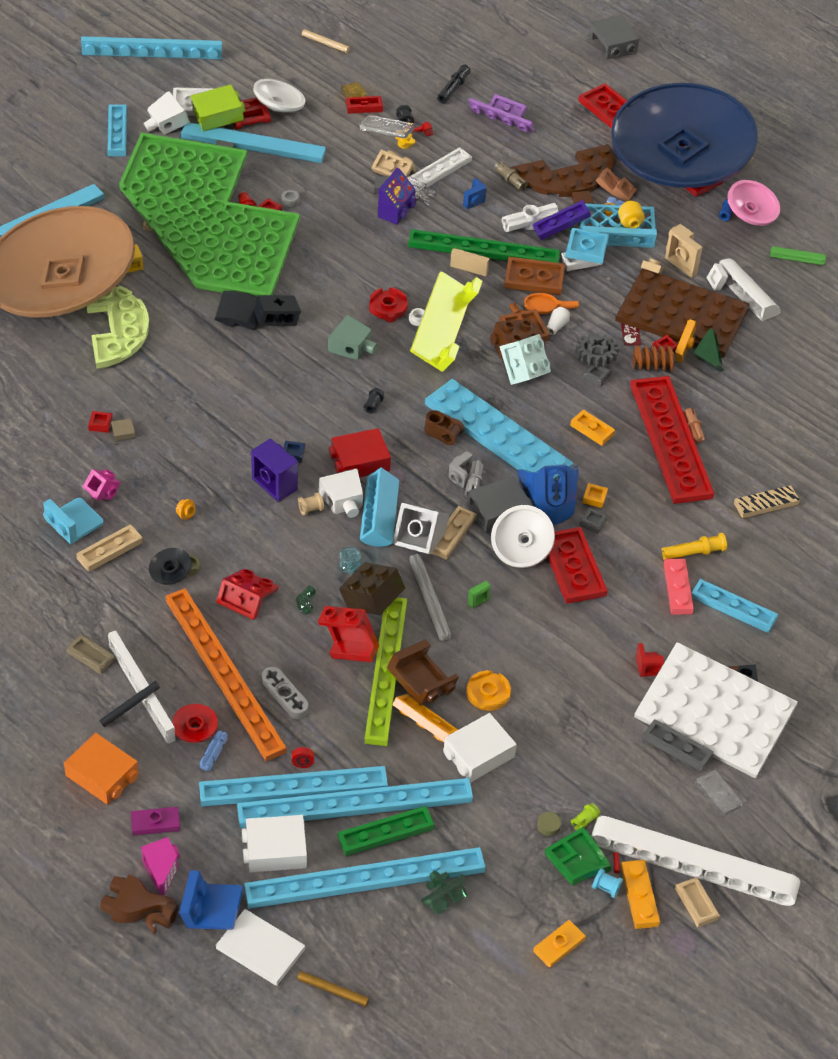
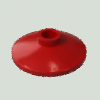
(195, 716)

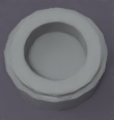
(290, 198)

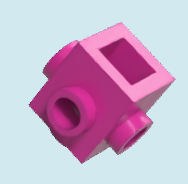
(101, 484)

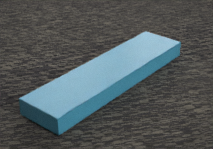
(117, 130)
(734, 605)

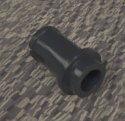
(375, 397)

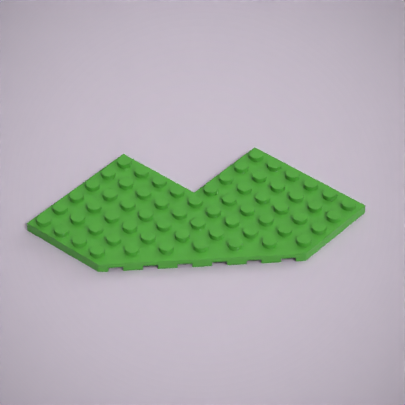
(185, 200)

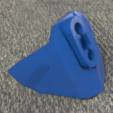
(542, 487)

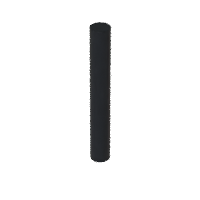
(130, 703)

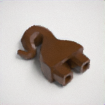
(136, 903)

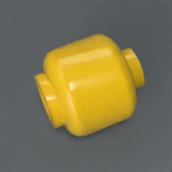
(631, 214)

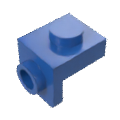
(475, 195)

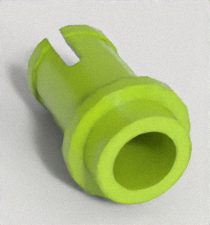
(590, 813)

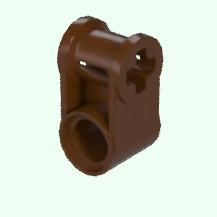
(441, 427)

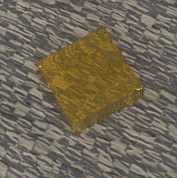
(353, 90)

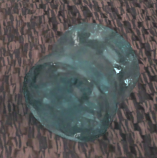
(349, 560)

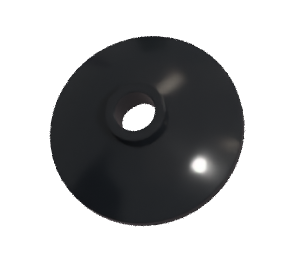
(167, 560)

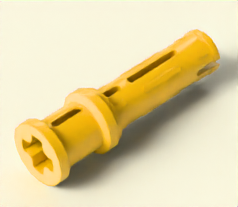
(703, 545)

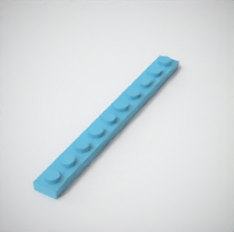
(360, 801)
(362, 878)

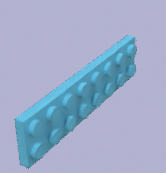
(494, 429)

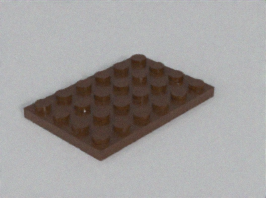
(666, 304)

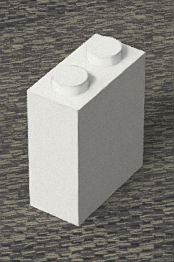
(479, 747)
(275, 843)

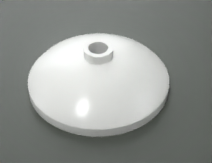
(278, 95)
(514, 526)

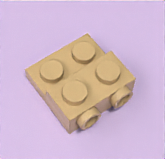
(683, 250)

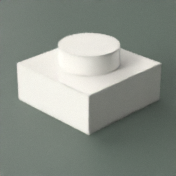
(717, 277)

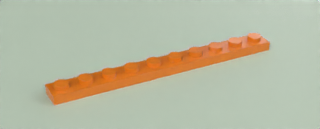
(226, 675)

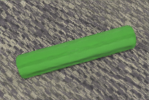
(797, 255)

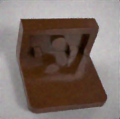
(512, 331)

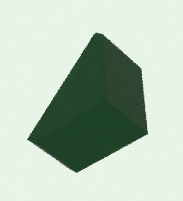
(709, 350)

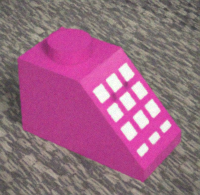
(161, 863)

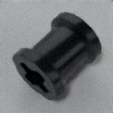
(406, 114)

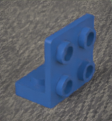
(209, 904)

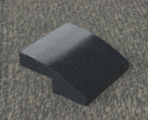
(237, 308)

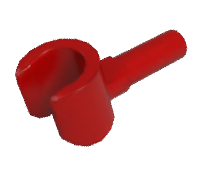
(426, 128)

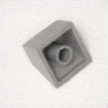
(419, 527)

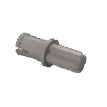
(474, 477)

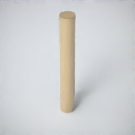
(326, 41)

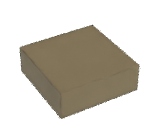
(123, 429)

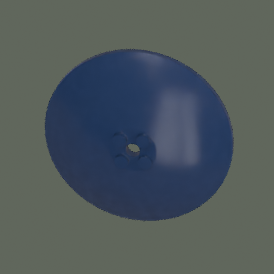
(661, 119)

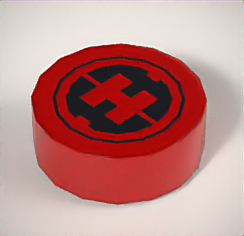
(302, 757)

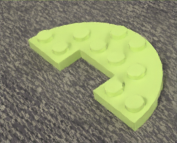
(127, 324)

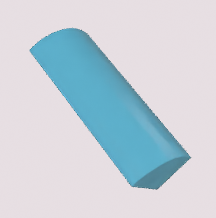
(379, 509)

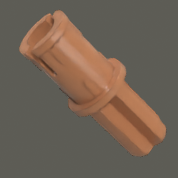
(694, 425)

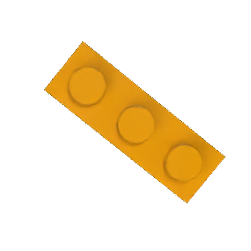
(424, 717)
(640, 894)

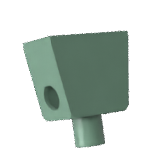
(351, 339)

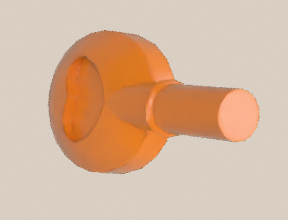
(546, 303)

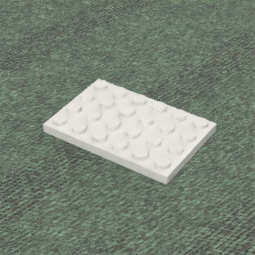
(717, 708)

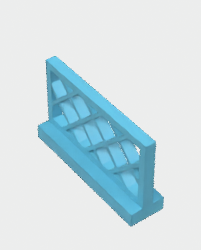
(621, 236)

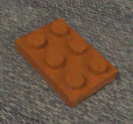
(534, 275)

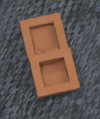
(620, 188)

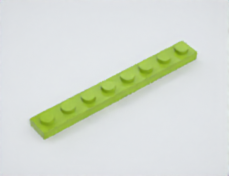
(384, 682)

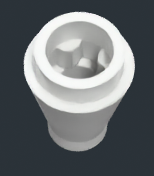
(557, 320)

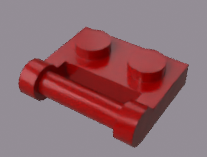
(253, 107)

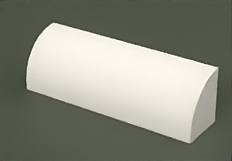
(749, 291)

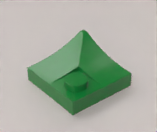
(577, 857)

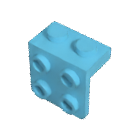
(73, 519)

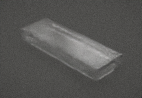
(386, 126)

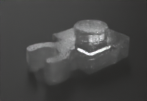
(421, 191)

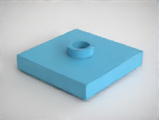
(587, 245)

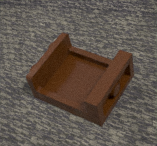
(420, 674)

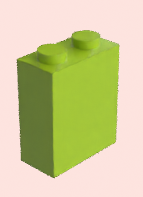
(217, 107)

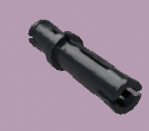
(457, 80)

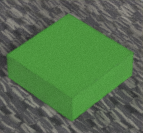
(479, 594)

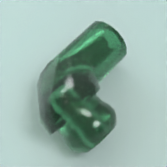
(303, 600)

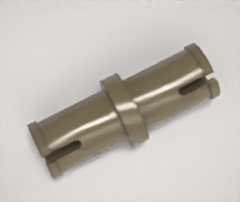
(511, 176)

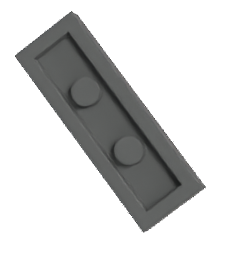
(678, 745)

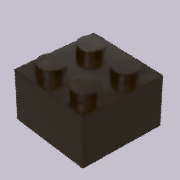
(372, 588)

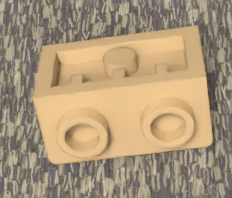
(388, 161)

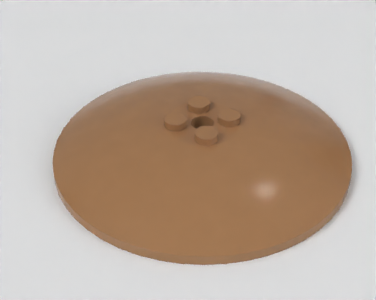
(79, 240)

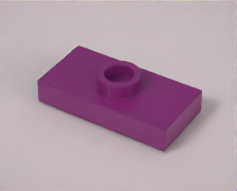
(155, 821)

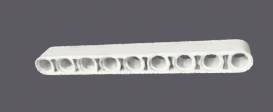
(696, 860)

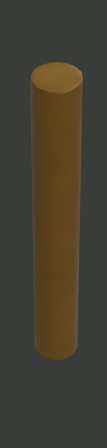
(333, 988)

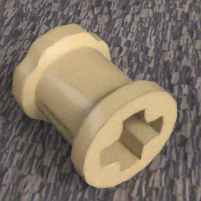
(311, 504)

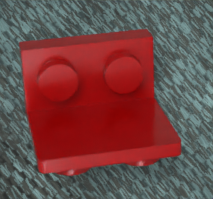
(245, 592)

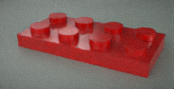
(575, 567)

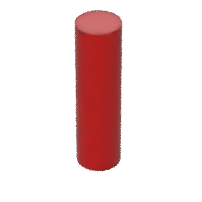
(616, 862)

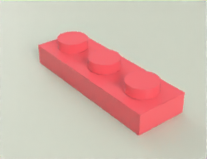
(678, 586)

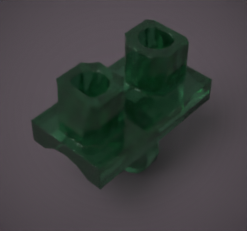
(454, 888)

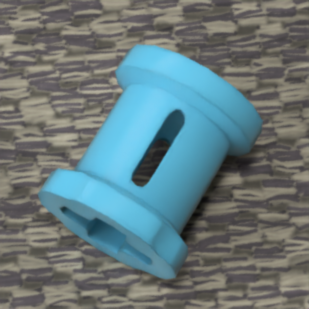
(607, 883)

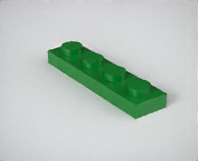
(385, 831)

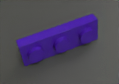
(561, 220)

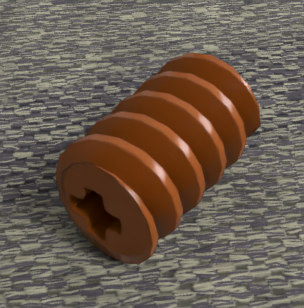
(653, 357)

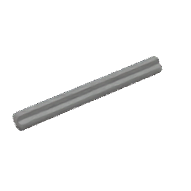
(430, 597)

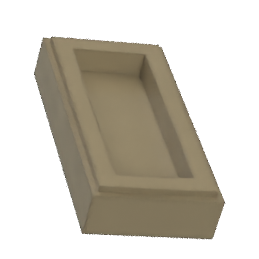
(90, 654)

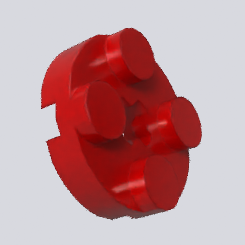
(380, 299)

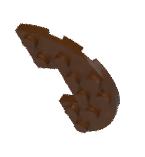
(570, 178)

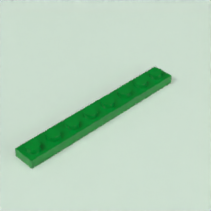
(486, 248)

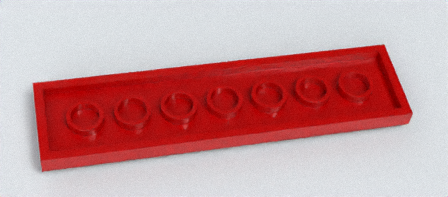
(671, 440)

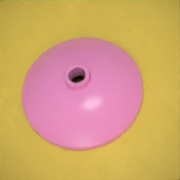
(753, 202)

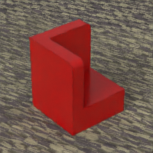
(648, 662)

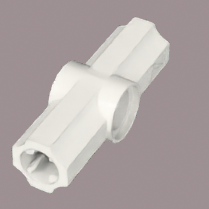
(529, 216)

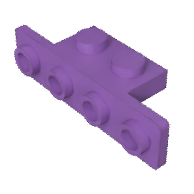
(505, 110)

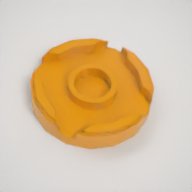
(488, 690)

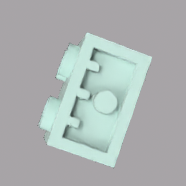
(525, 359)

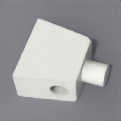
(166, 115)
(342, 492)

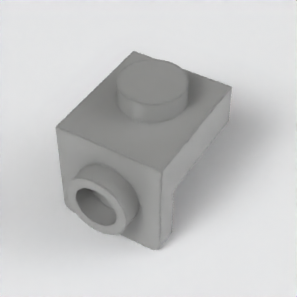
(459, 468)

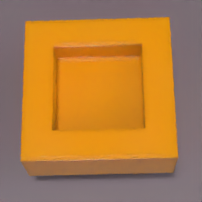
(595, 495)

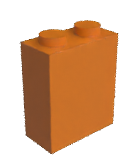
(101, 768)

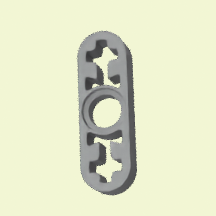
(285, 702)

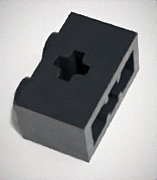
(277, 310)

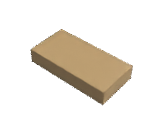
(469, 262)
(697, 902)

